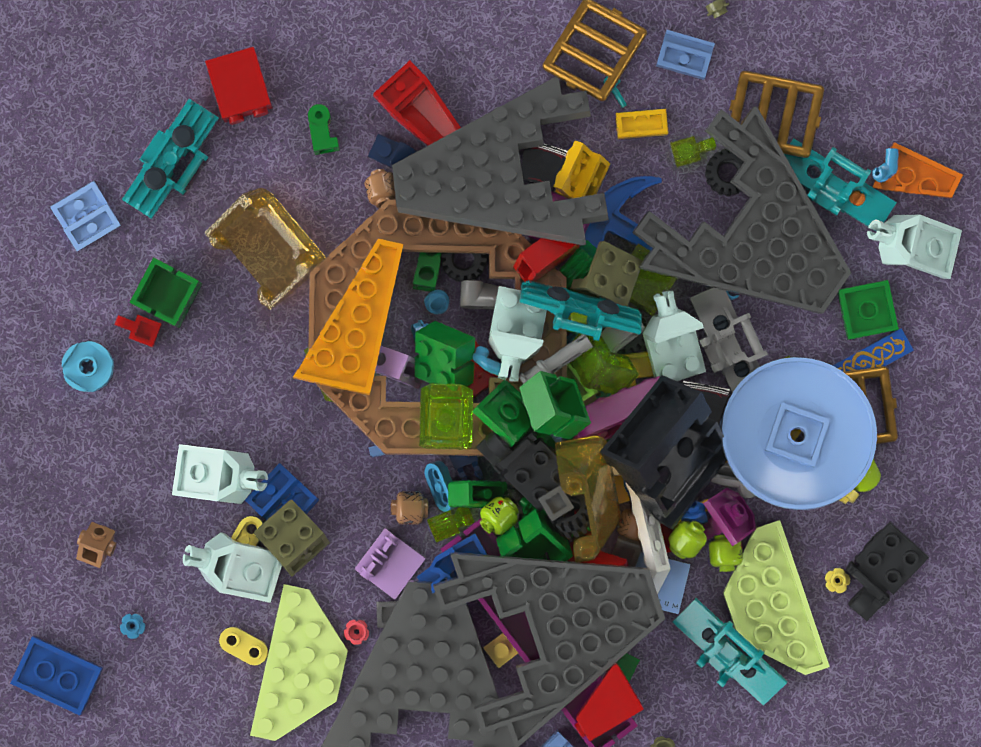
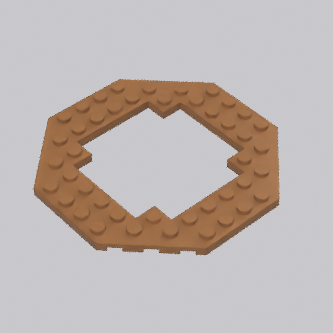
(396, 424)

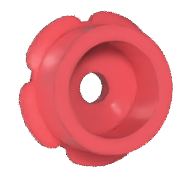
(349, 634)

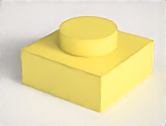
(500, 650)

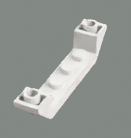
(651, 539)

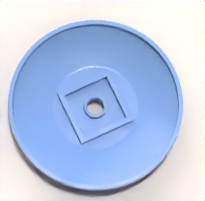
(821, 404)

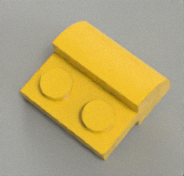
(581, 172)

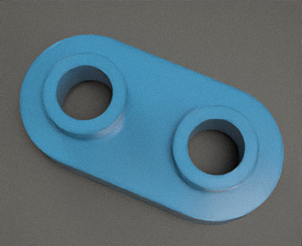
(438, 478)

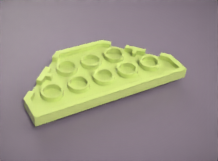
(771, 603)
(301, 666)

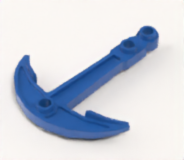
(618, 223)

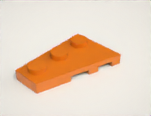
(920, 176)

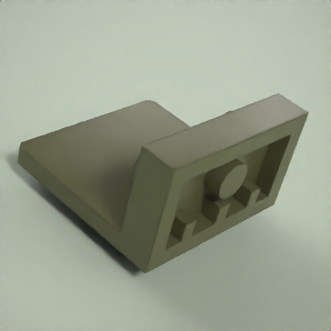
(610, 275)
(291, 537)

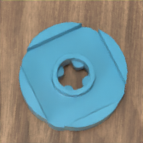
(73, 368)

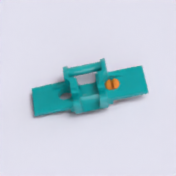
(836, 195)

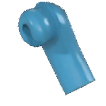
(888, 168)
(487, 364)

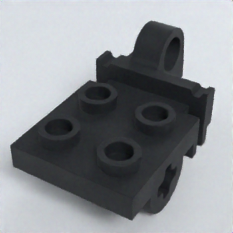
(528, 464)
(883, 566)

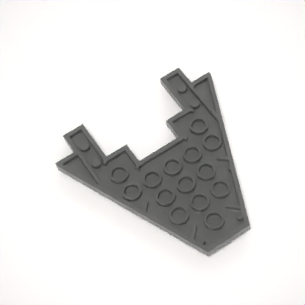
(479, 177)
(773, 245)
(578, 618)
(420, 664)

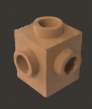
(96, 539)

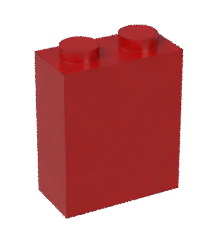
(239, 85)
(542, 258)

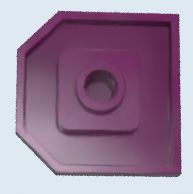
(730, 516)

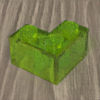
(604, 369)

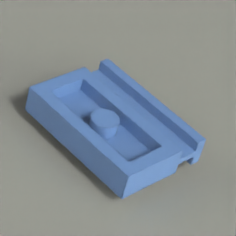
(685, 54)

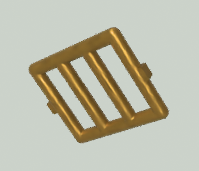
(576, 25)
(793, 87)
(889, 402)

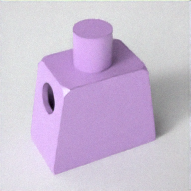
(397, 367)

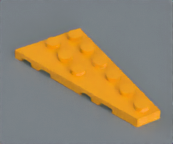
(352, 336)

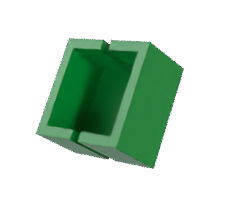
(165, 293)
(442, 351)
(554, 405)
(534, 539)

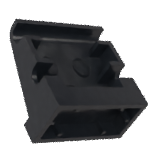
(667, 449)

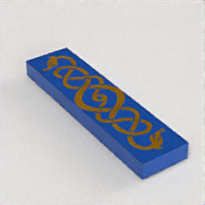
(878, 354)

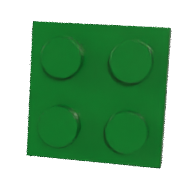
(867, 310)
(504, 413)

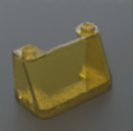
(266, 244)
(586, 473)

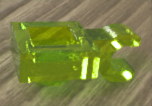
(688, 151)
(447, 525)

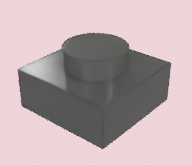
(555, 503)

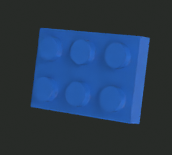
(56, 675)

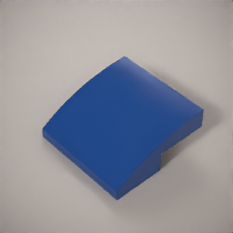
(279, 486)

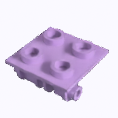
(389, 563)

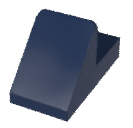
(388, 151)

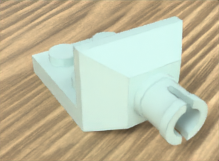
(917, 243)
(515, 331)
(673, 340)
(216, 474)
(236, 567)

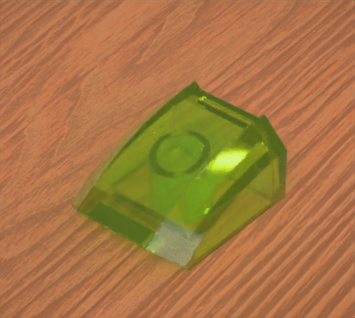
(446, 416)

